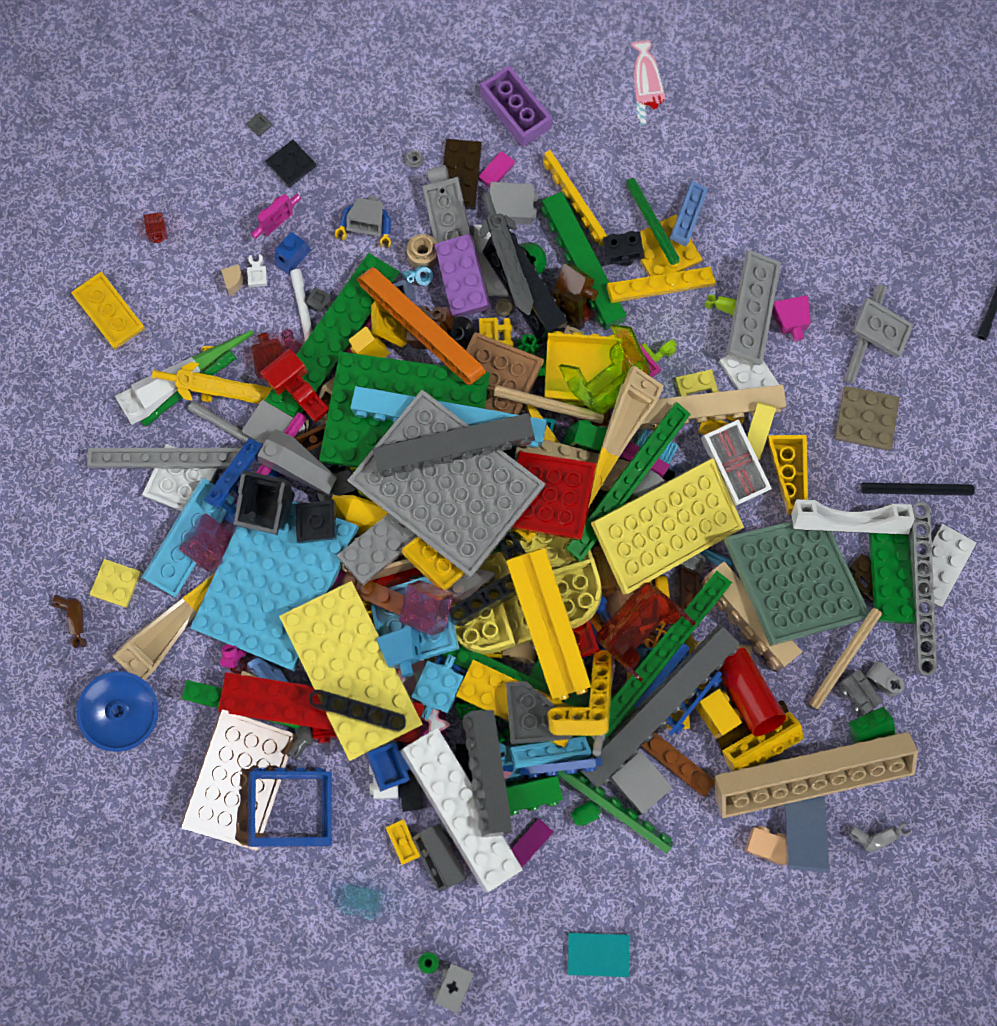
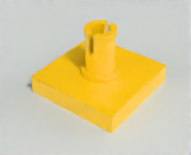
(386, 326)

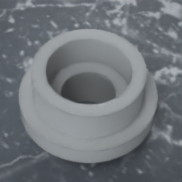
(414, 154)

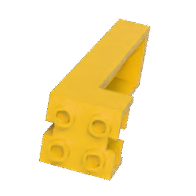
(548, 624)

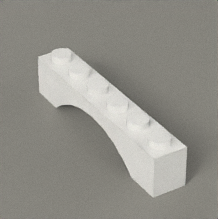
(888, 519)

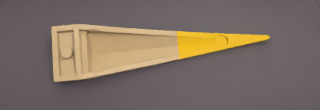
(631, 408)
(150, 645)

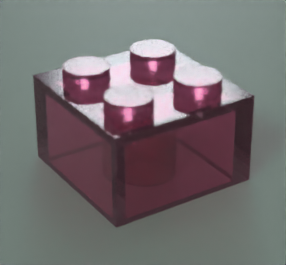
(425, 607)

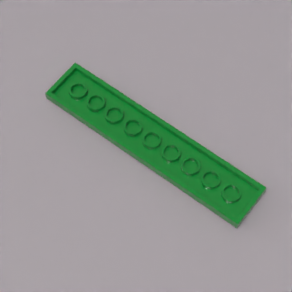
(332, 334)

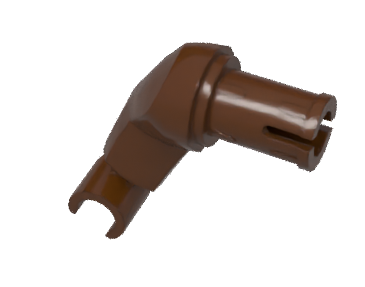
(74, 617)

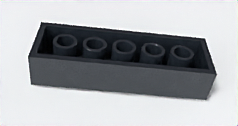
(545, 314)

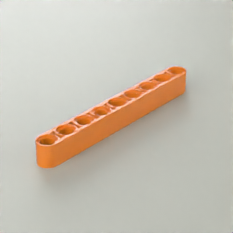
(421, 326)

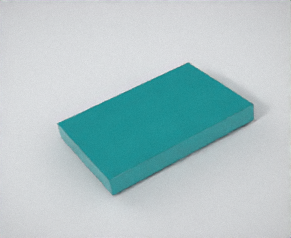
(598, 955)

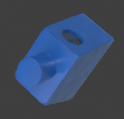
(292, 250)

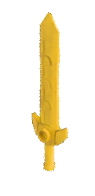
(212, 385)

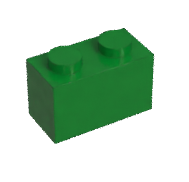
(872, 726)

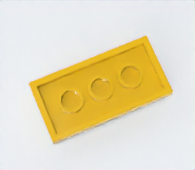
(108, 310)

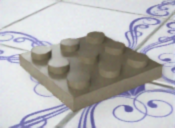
(867, 418)

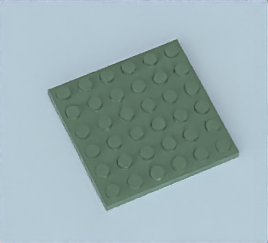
(796, 581)

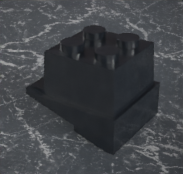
(263, 502)

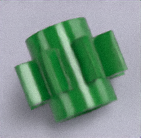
(528, 344)

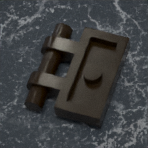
(572, 308)
(862, 569)

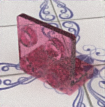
(207, 543)

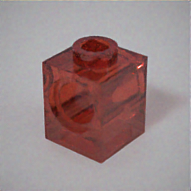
(155, 227)

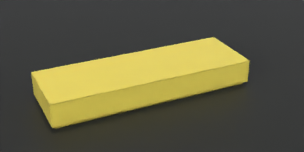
(760, 427)

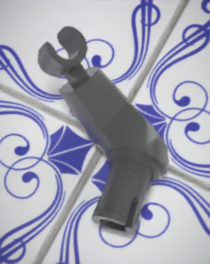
(304, 740)

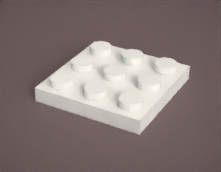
(175, 485)

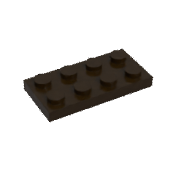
(463, 160)

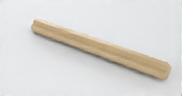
(548, 404)
(845, 658)

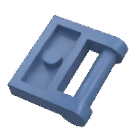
(267, 670)

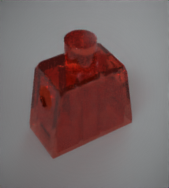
(265, 352)

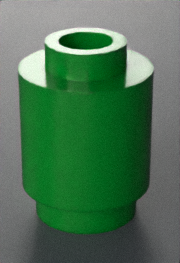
(586, 813)
(435, 960)

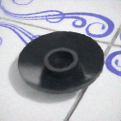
(463, 327)

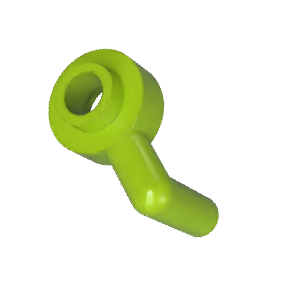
(667, 349)

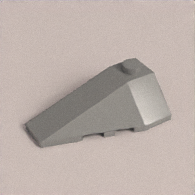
(291, 459)

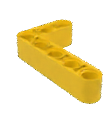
(591, 719)

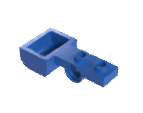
(388, 766)

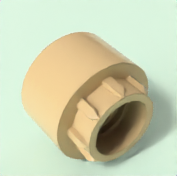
(417, 244)
(523, 653)

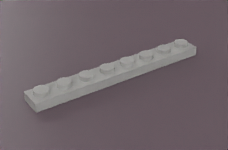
(161, 457)

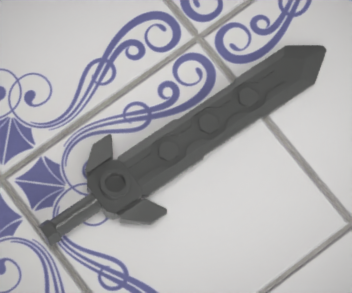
(498, 228)

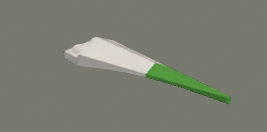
(150, 393)

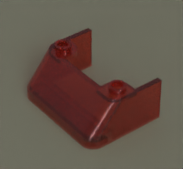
(635, 622)

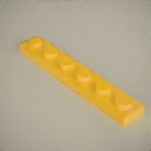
(570, 192)
(660, 284)

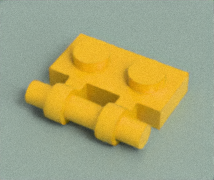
(490, 328)

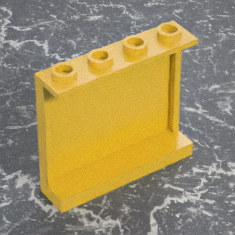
(576, 350)

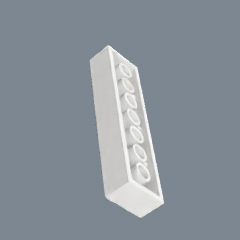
(454, 803)

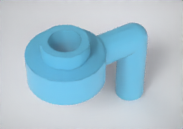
(411, 275)

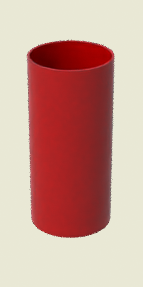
(751, 693)

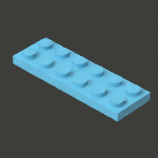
(170, 565)

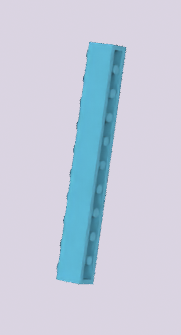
(390, 406)

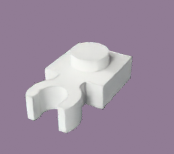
(257, 273)

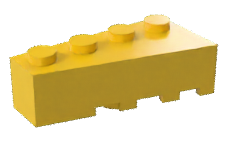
(790, 466)

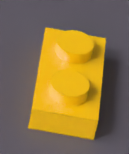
(402, 842)

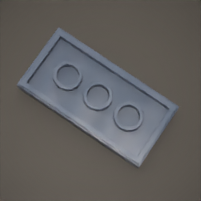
(807, 835)

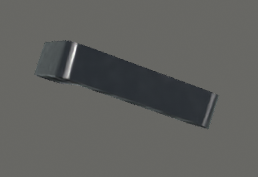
(498, 587)

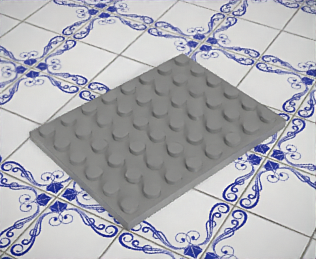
(452, 506)

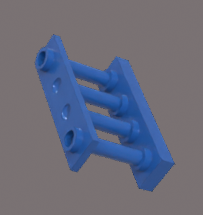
(232, 476)
(681, 654)

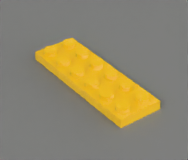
(488, 691)

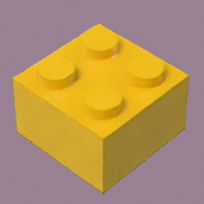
(718, 713)

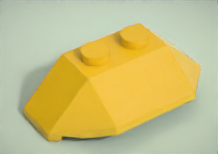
(358, 511)

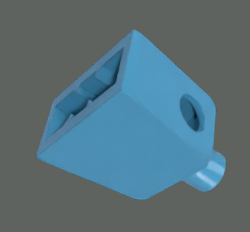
(401, 649)

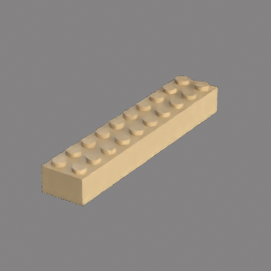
(815, 774)

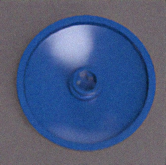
(117, 711)

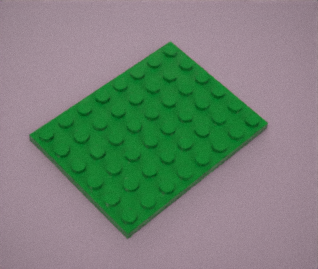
(352, 438)

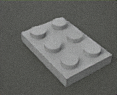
(882, 328)

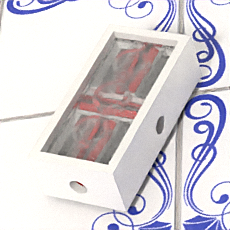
(736, 462)

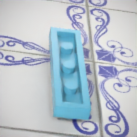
(549, 752)

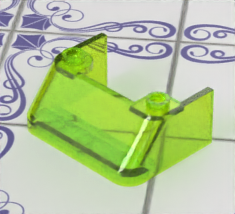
(602, 390)

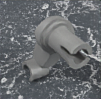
(880, 839)

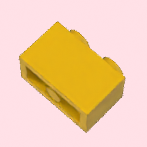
(368, 344)

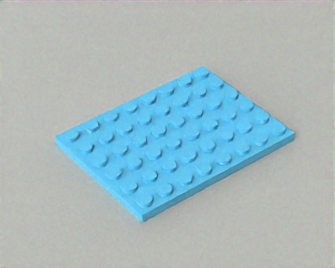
(264, 579)

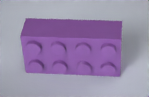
(515, 106)
(463, 276)

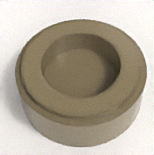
(503, 307)

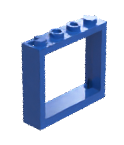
(298, 773)

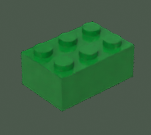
(532, 793)

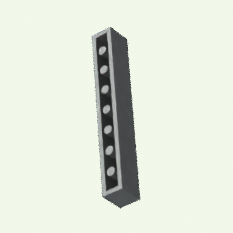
(454, 444)

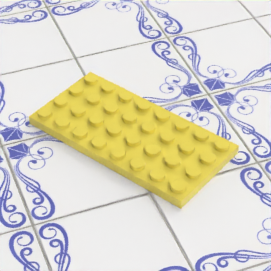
(667, 525)
(345, 659)

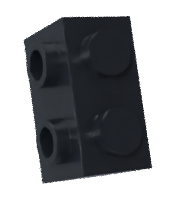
(623, 247)

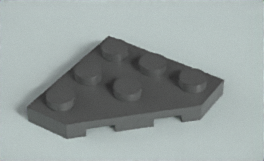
(529, 715)

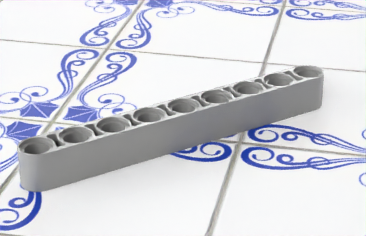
(927, 598)

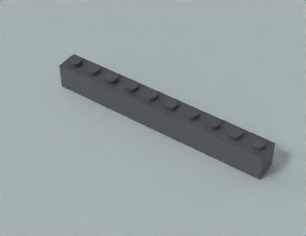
(662, 702)

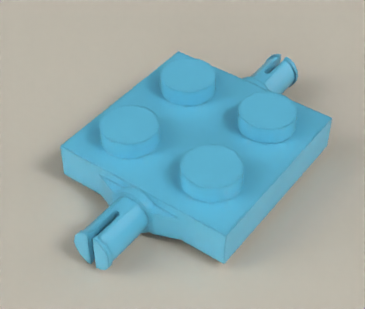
(437, 687)

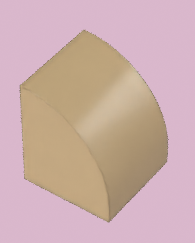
(233, 279)

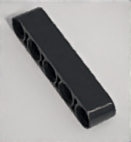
(349, 703)

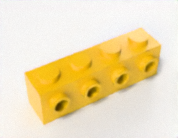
(758, 749)

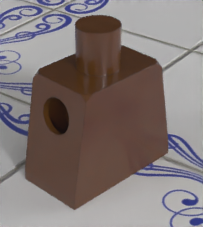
(577, 282)

